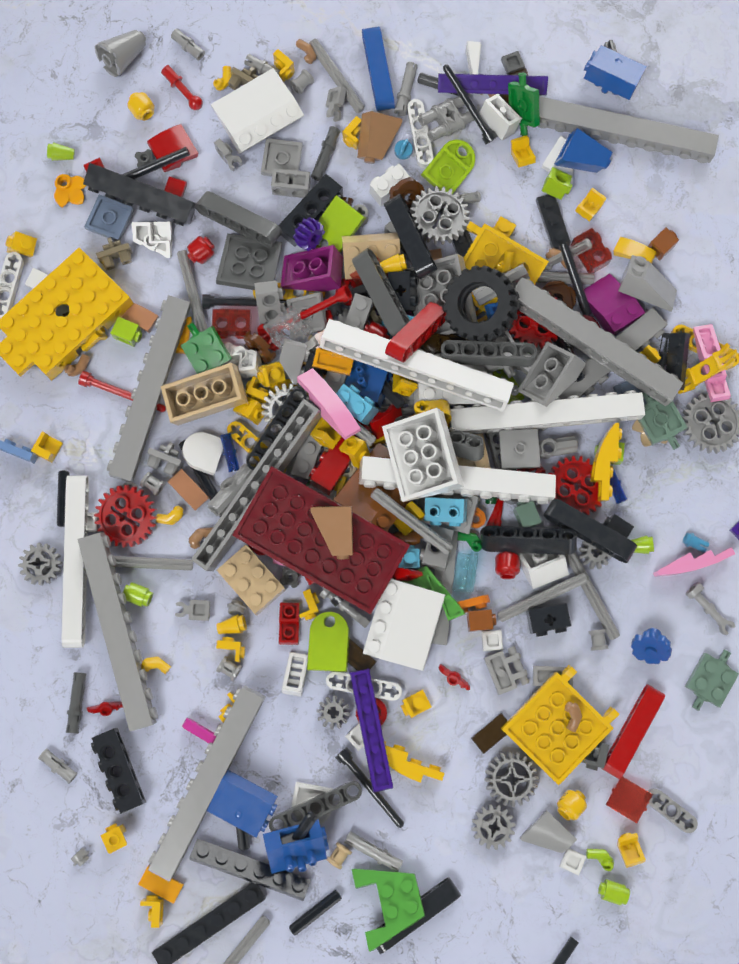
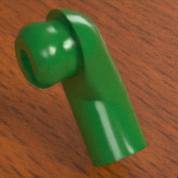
(472, 539)

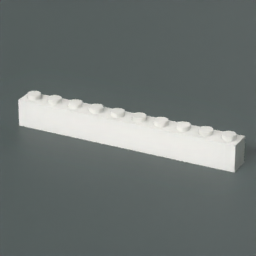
(419, 367)
(558, 413)
(476, 481)

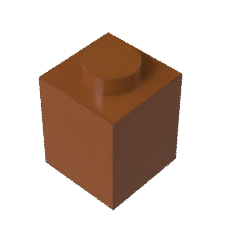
(663, 243)
(480, 620)

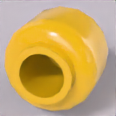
(141, 106)
(571, 805)

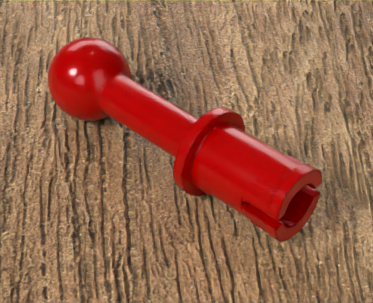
(194, 101)

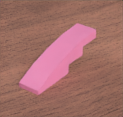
(707, 344)
(329, 403)
(688, 563)

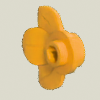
(71, 192)

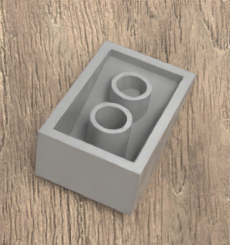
(647, 284)
(551, 374)

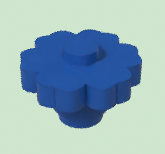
(651, 646)

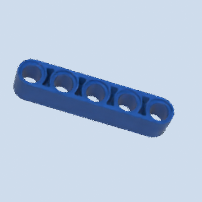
(378, 69)

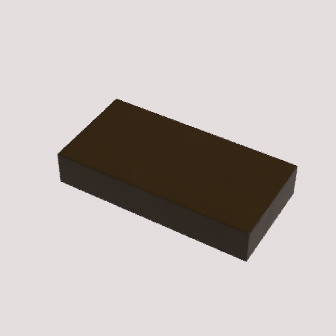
(357, 659)
(490, 734)

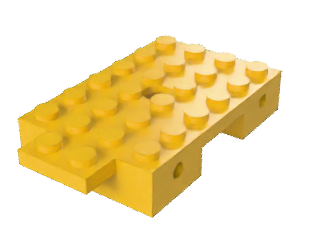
(51, 340)

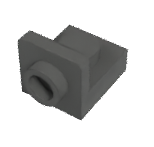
(600, 754)

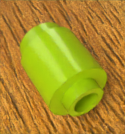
(138, 594)
(614, 892)

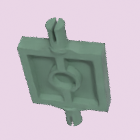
(661, 422)
(711, 680)

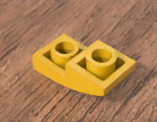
(627, 247)

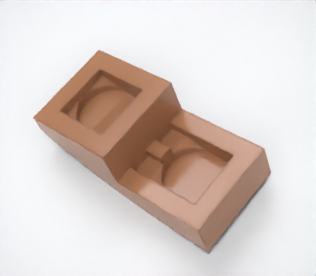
(141, 316)
(188, 489)

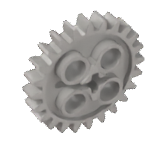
(455, 221)
(696, 428)

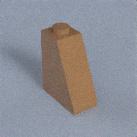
(376, 135)
(336, 528)

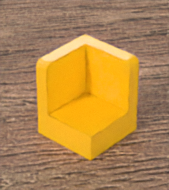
(325, 434)
(46, 447)

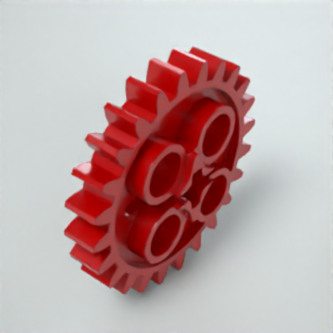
(531, 333)
(582, 470)
(133, 501)

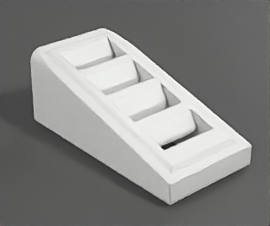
(473, 56)
(291, 690)

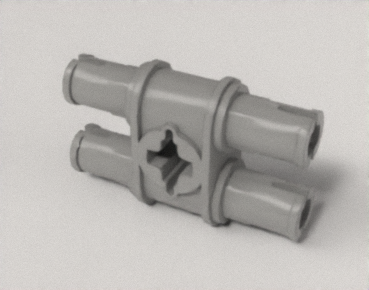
(447, 118)

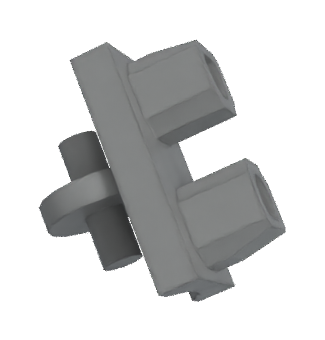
(157, 456)

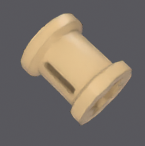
(339, 855)

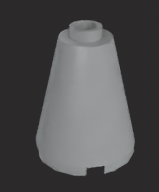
(120, 51)

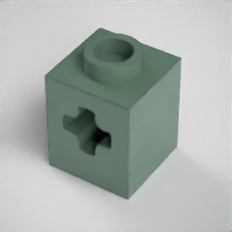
(527, 514)

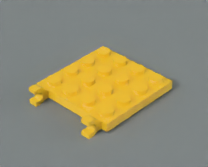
(490, 249)
(543, 732)

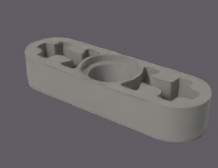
(686, 815)

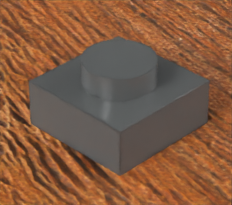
(512, 62)

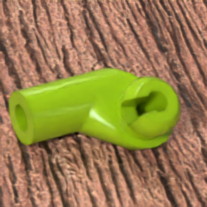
(602, 856)

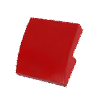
(171, 141)

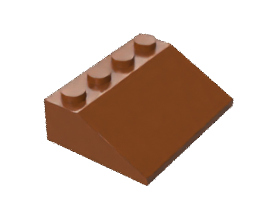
(360, 498)

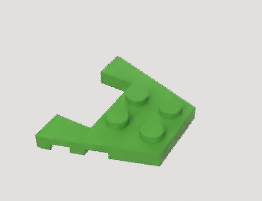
(431, 582)
(398, 900)

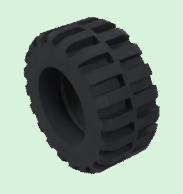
(460, 290)

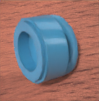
(403, 149)

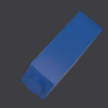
(583, 153)

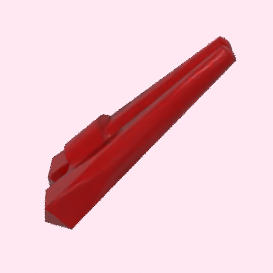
(495, 518)

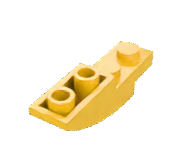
(607, 453)
(412, 769)

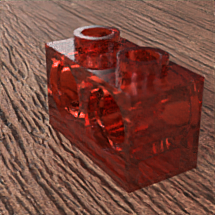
(597, 249)
(232, 317)

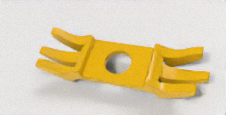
(715, 363)

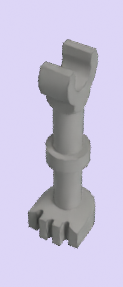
(344, 606)
(709, 608)

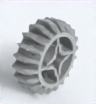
(511, 788)

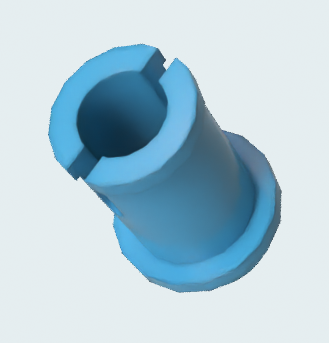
(694, 542)

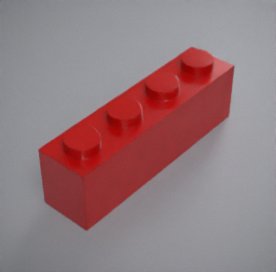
(332, 467)

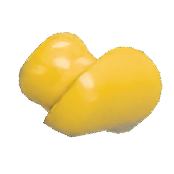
(222, 83)
(506, 264)
(172, 518)
(155, 662)

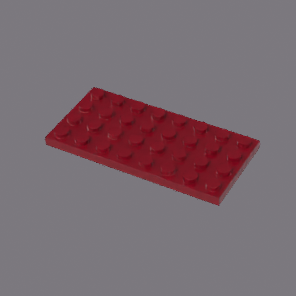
(284, 529)

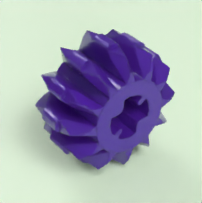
(309, 234)

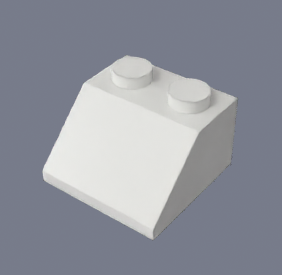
(543, 568)

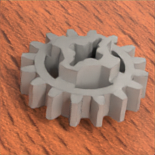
(39, 556)
(495, 817)

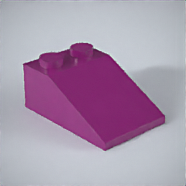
(313, 270)
(610, 307)

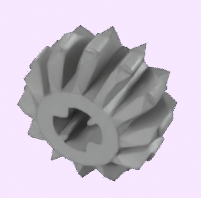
(598, 560)
(338, 708)

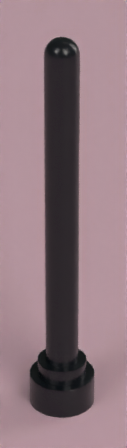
(488, 134)
(209, 301)
(346, 759)

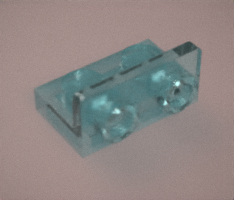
(465, 572)

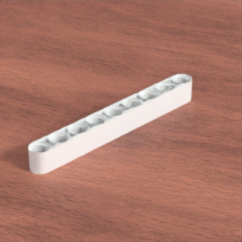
(74, 570)

